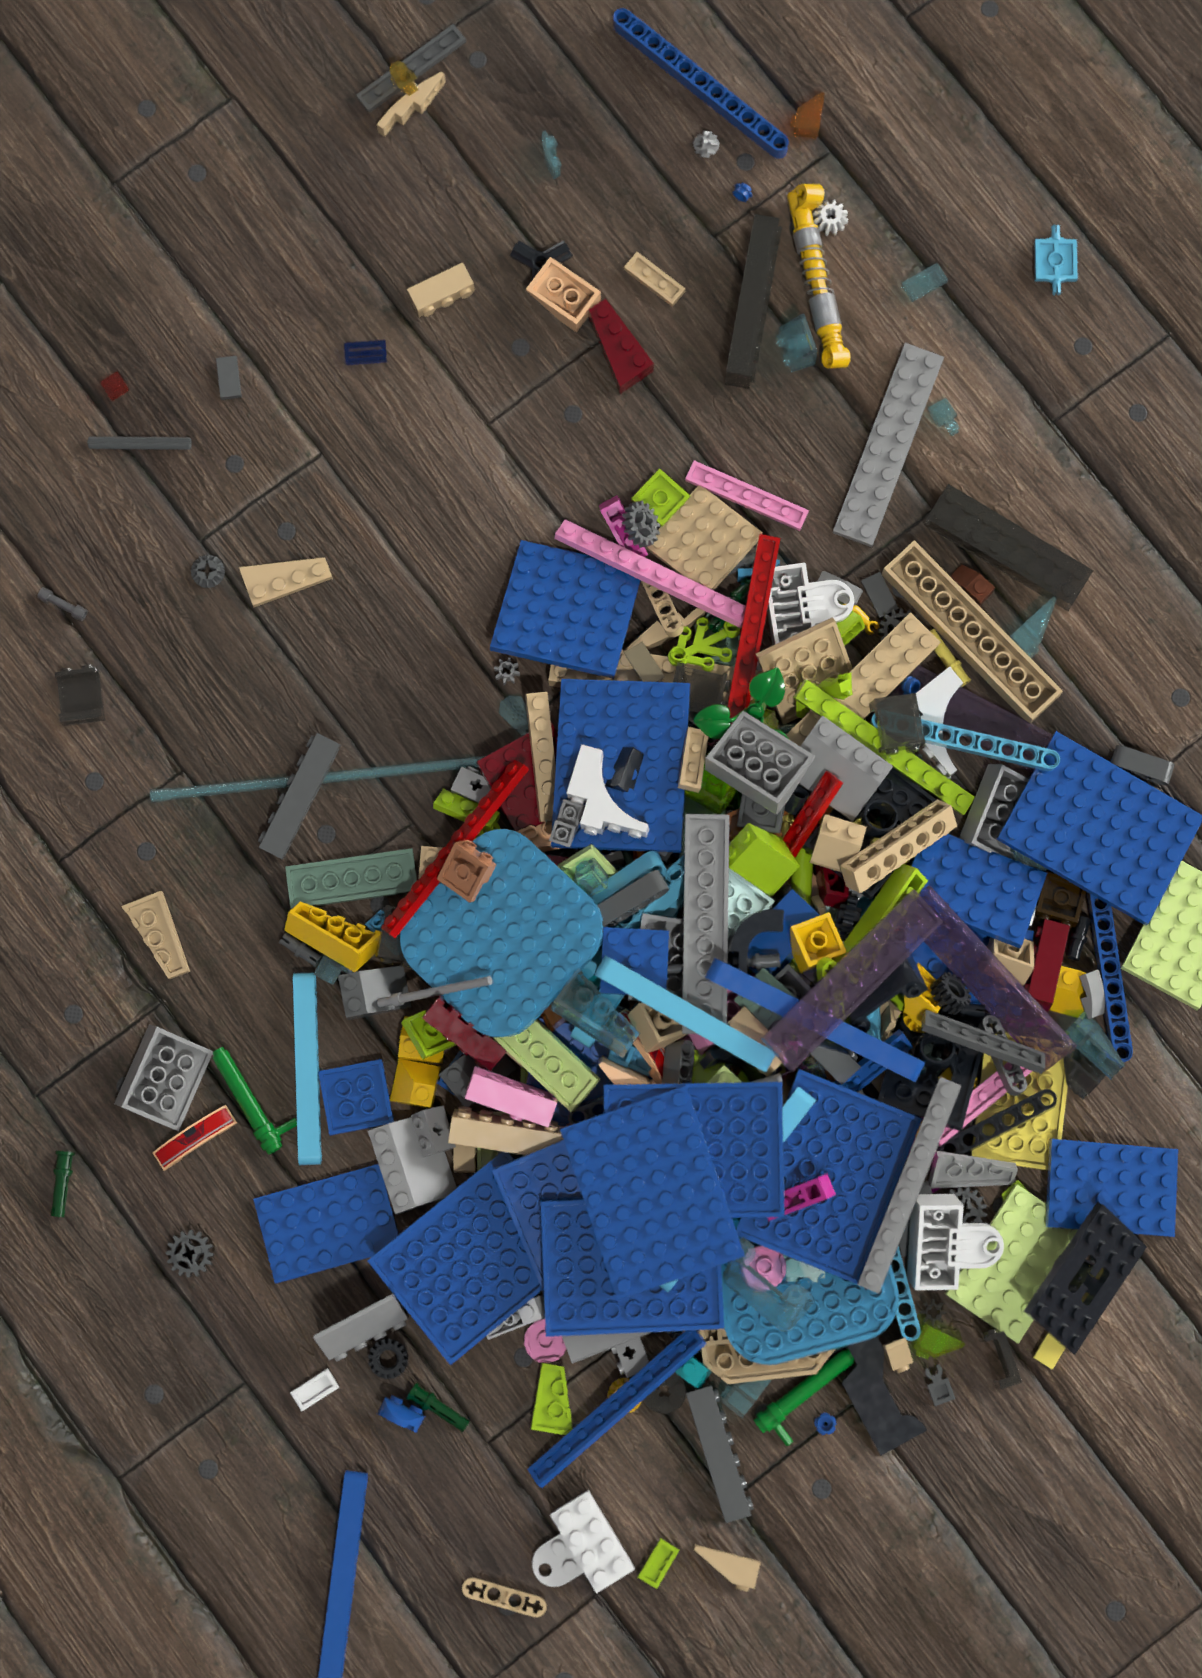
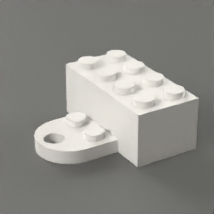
(801, 605)
(944, 1245)
(583, 1546)

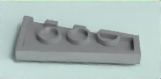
(969, 1171)

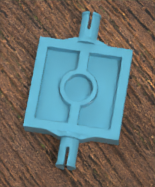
(1055, 260)

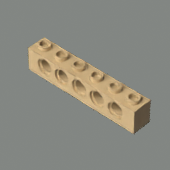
(898, 846)

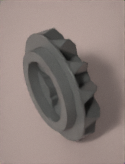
(214, 577)

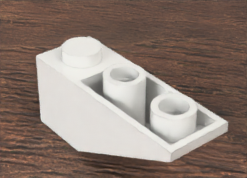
(530, 1312)

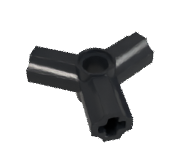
(529, 257)

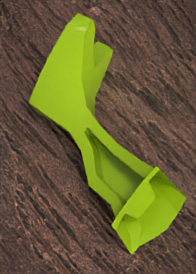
(835, 687)

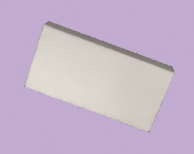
(314, 1389)

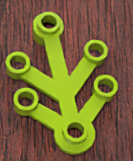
(702, 646)

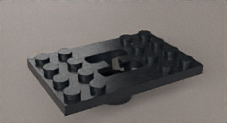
(897, 801)
(916, 1096)
(1058, 1301)

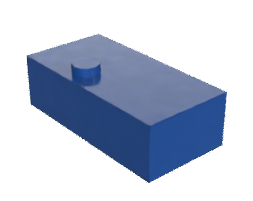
(795, 912)

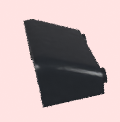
(903, 979)

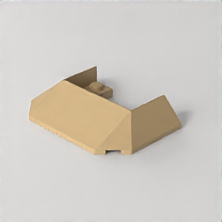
(733, 1368)

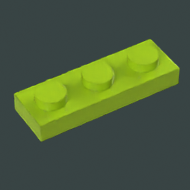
(460, 807)

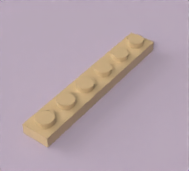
(542, 752)

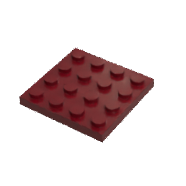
(521, 804)

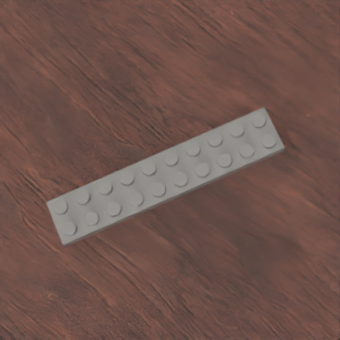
(888, 445)
(705, 911)

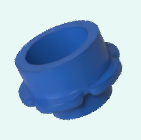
(742, 192)
(910, 685)
(819, 1423)

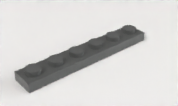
(418, 62)
(983, 1041)

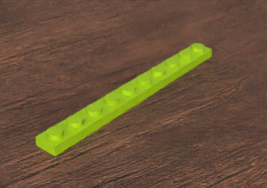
(868, 735)

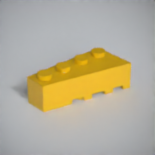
(332, 935)

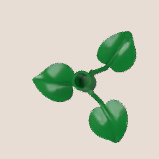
(765, 688)

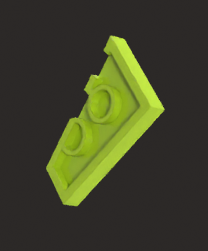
(551, 1403)

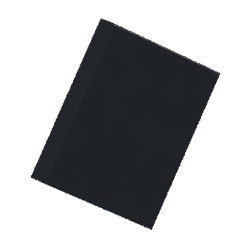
(625, 765)

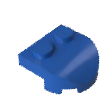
(401, 1415)

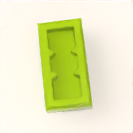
(658, 1563)

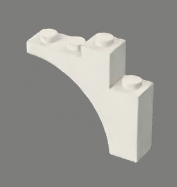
(932, 706)
(600, 810)

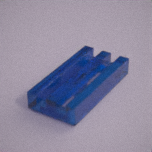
(365, 360)

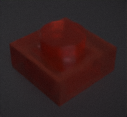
(114, 386)

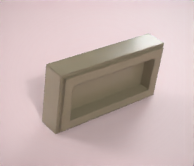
(644, 663)

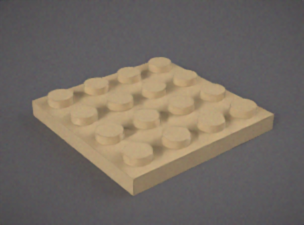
(704, 539)
(806, 656)

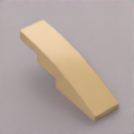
(408, 104)
(656, 634)

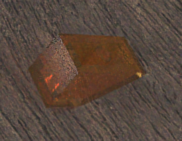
(808, 117)

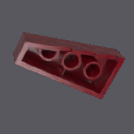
(622, 351)
(831, 886)
(1047, 962)
(455, 1029)

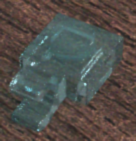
(944, 414)

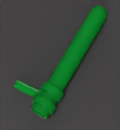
(263, 1130)
(778, 1410)

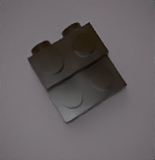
(1060, 901)

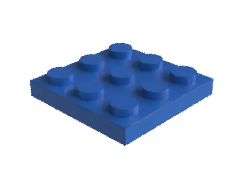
(638, 950)
(356, 1097)

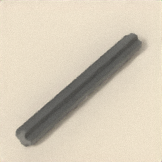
(179, 443)

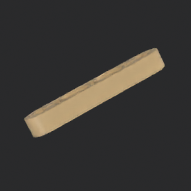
(658, 604)
(505, 1593)

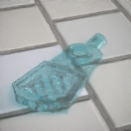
(519, 725)

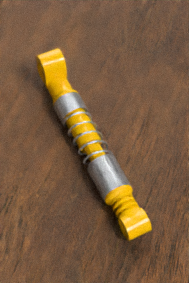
(808, 244)

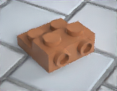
(466, 870)

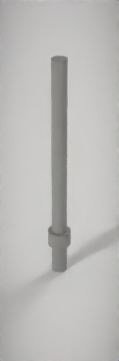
(399, 998)

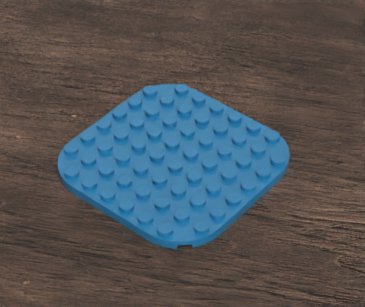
(521, 930)
(838, 1318)

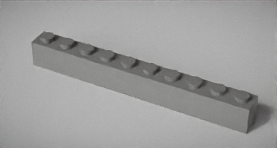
(909, 1185)

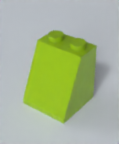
(761, 858)

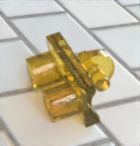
(403, 77)

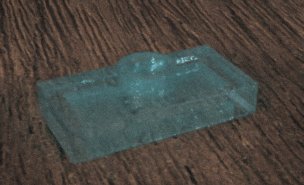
(924, 282)

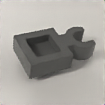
(939, 1389)

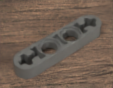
(1019, 1077)

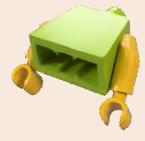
(855, 624)

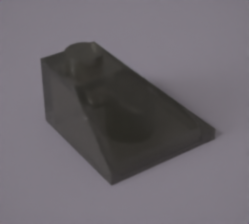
(1081, 1074)

